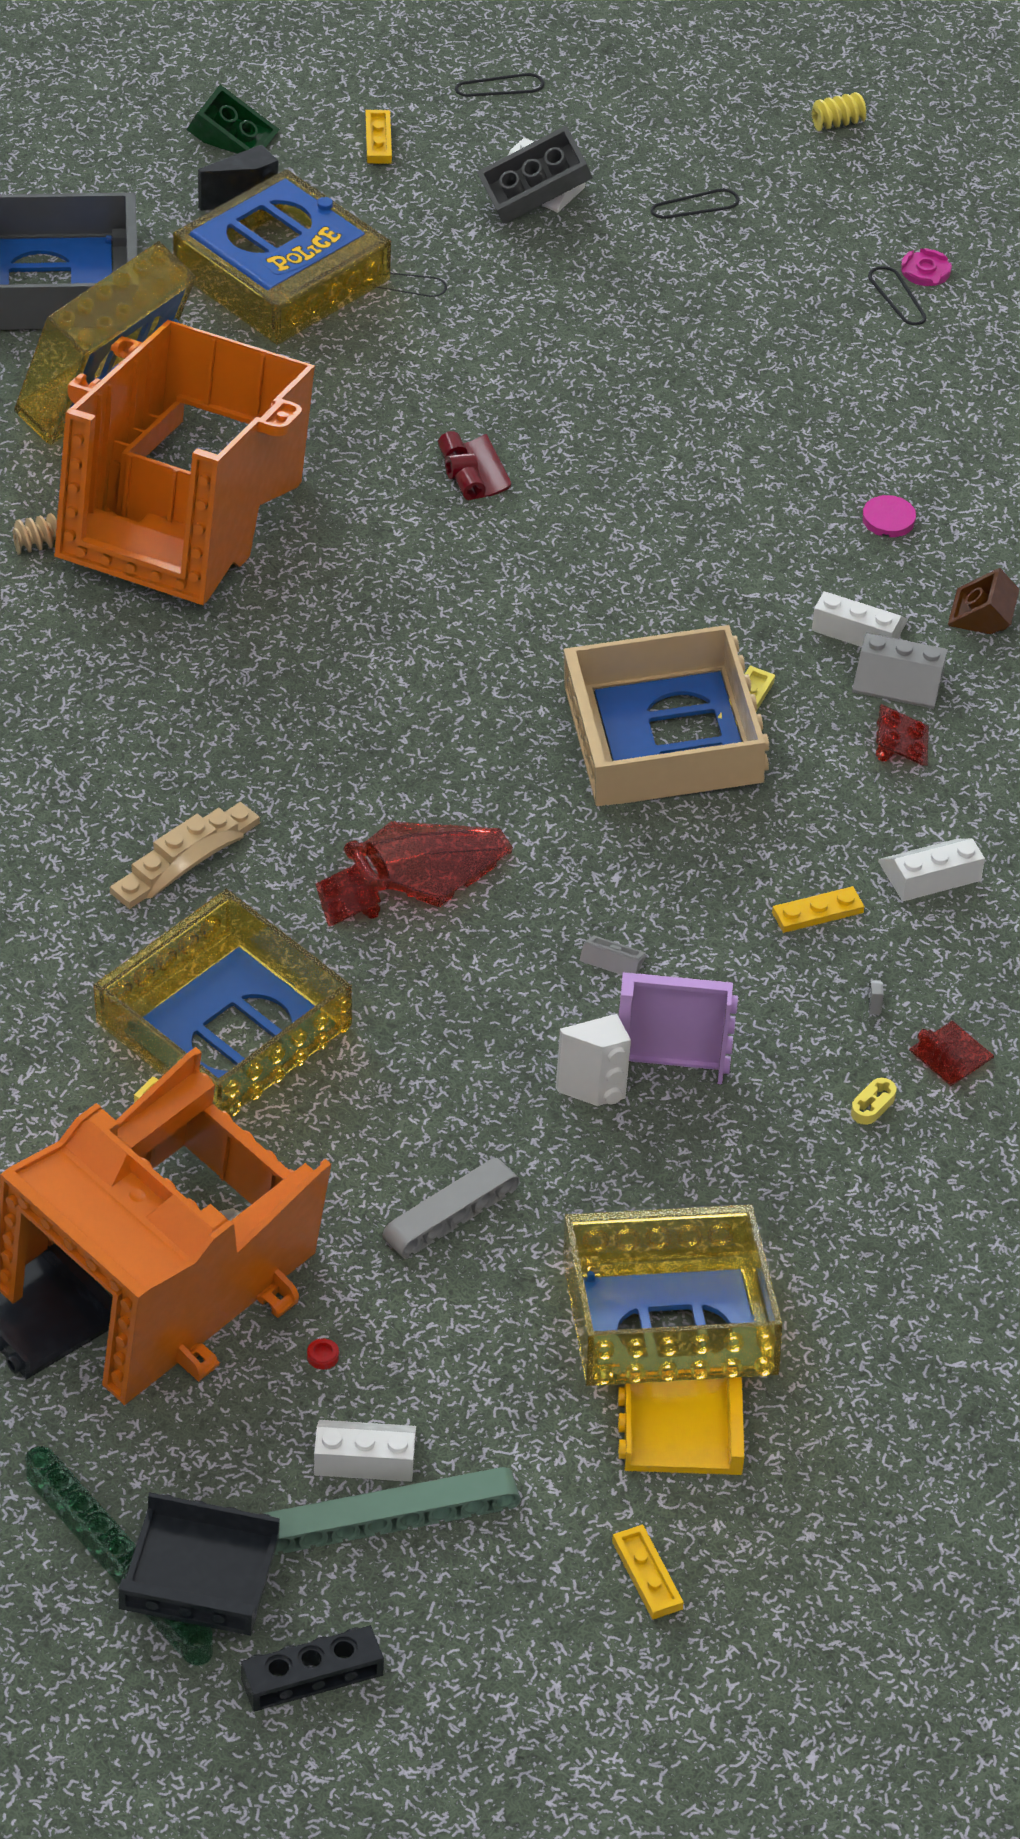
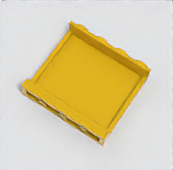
(682, 1426)

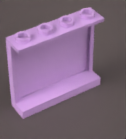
(679, 1021)

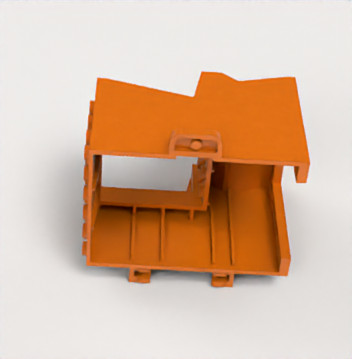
(156, 519)
(164, 1260)

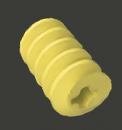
(837, 110)

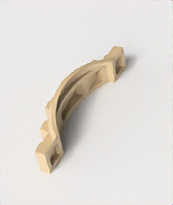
(182, 850)

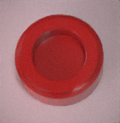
(322, 1354)

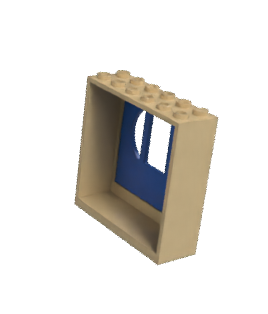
(635, 676)

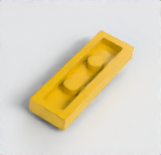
(378, 136)
(818, 909)
(647, 1572)

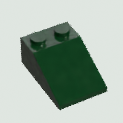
(231, 123)

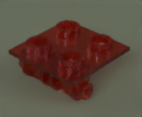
(901, 736)
(346, 896)
(950, 1052)

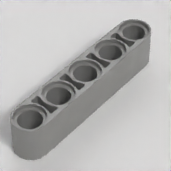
(449, 1207)

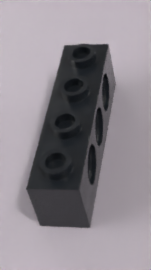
(299, 1681)

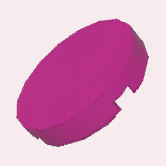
(933, 270)
(889, 516)

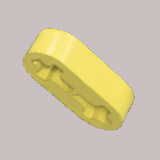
(869, 1097)

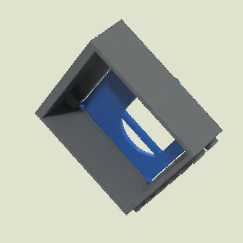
(68, 227)

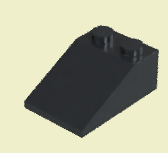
(234, 176)

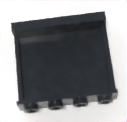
(55, 1316)
(200, 1564)

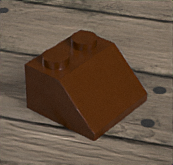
(985, 603)

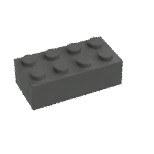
(535, 174)

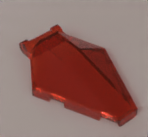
(428, 858)

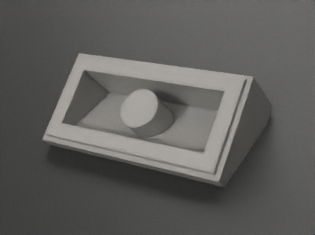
(611, 955)

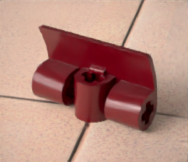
(473, 465)

